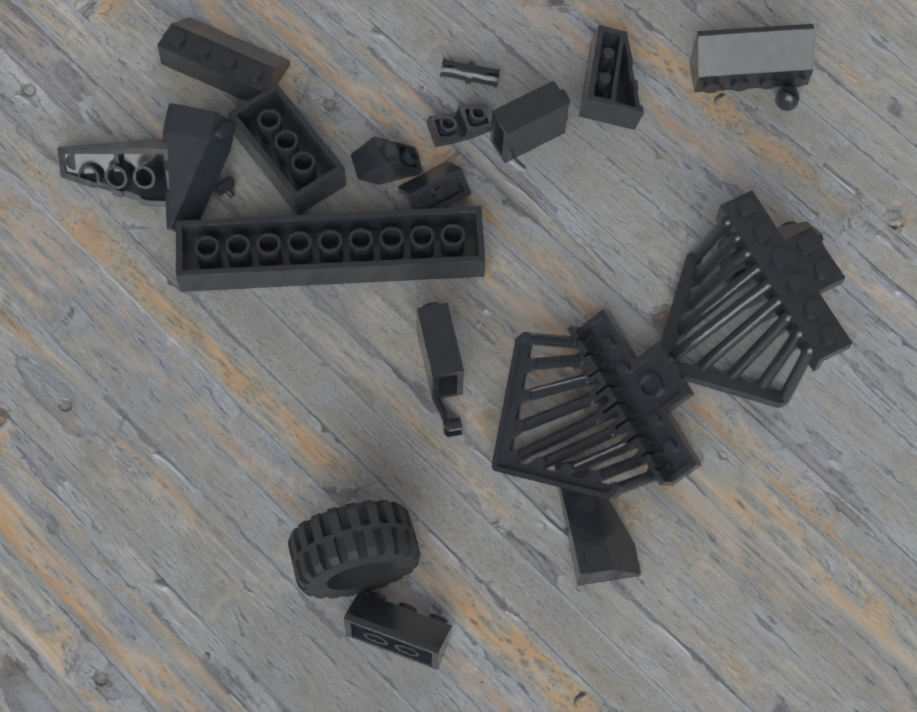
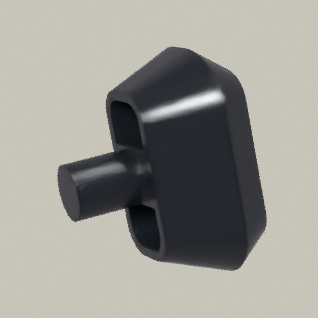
(225, 187)

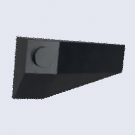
(197, 153)
(123, 168)
(596, 537)

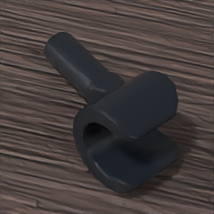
(451, 426)

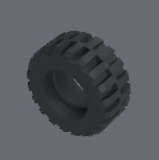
(353, 549)

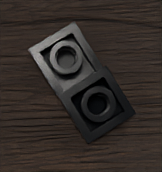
(460, 126)

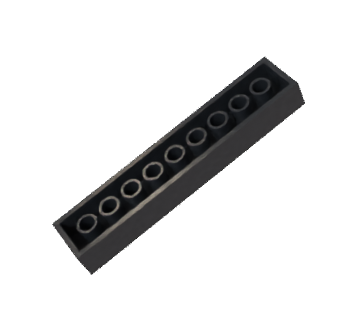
(329, 248)

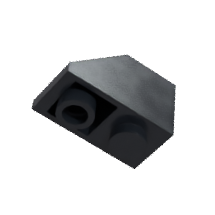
(385, 161)

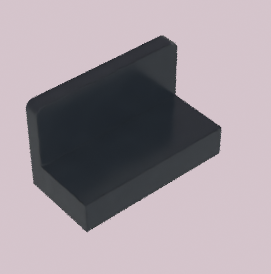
(436, 187)

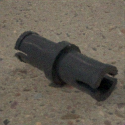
(469, 72)

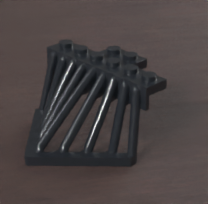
(787, 275)
(638, 391)

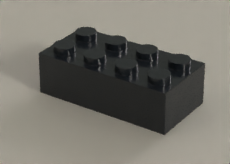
(287, 149)

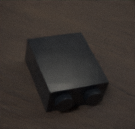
(529, 121)
(440, 350)

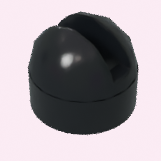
(787, 98)

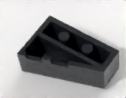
(609, 81)

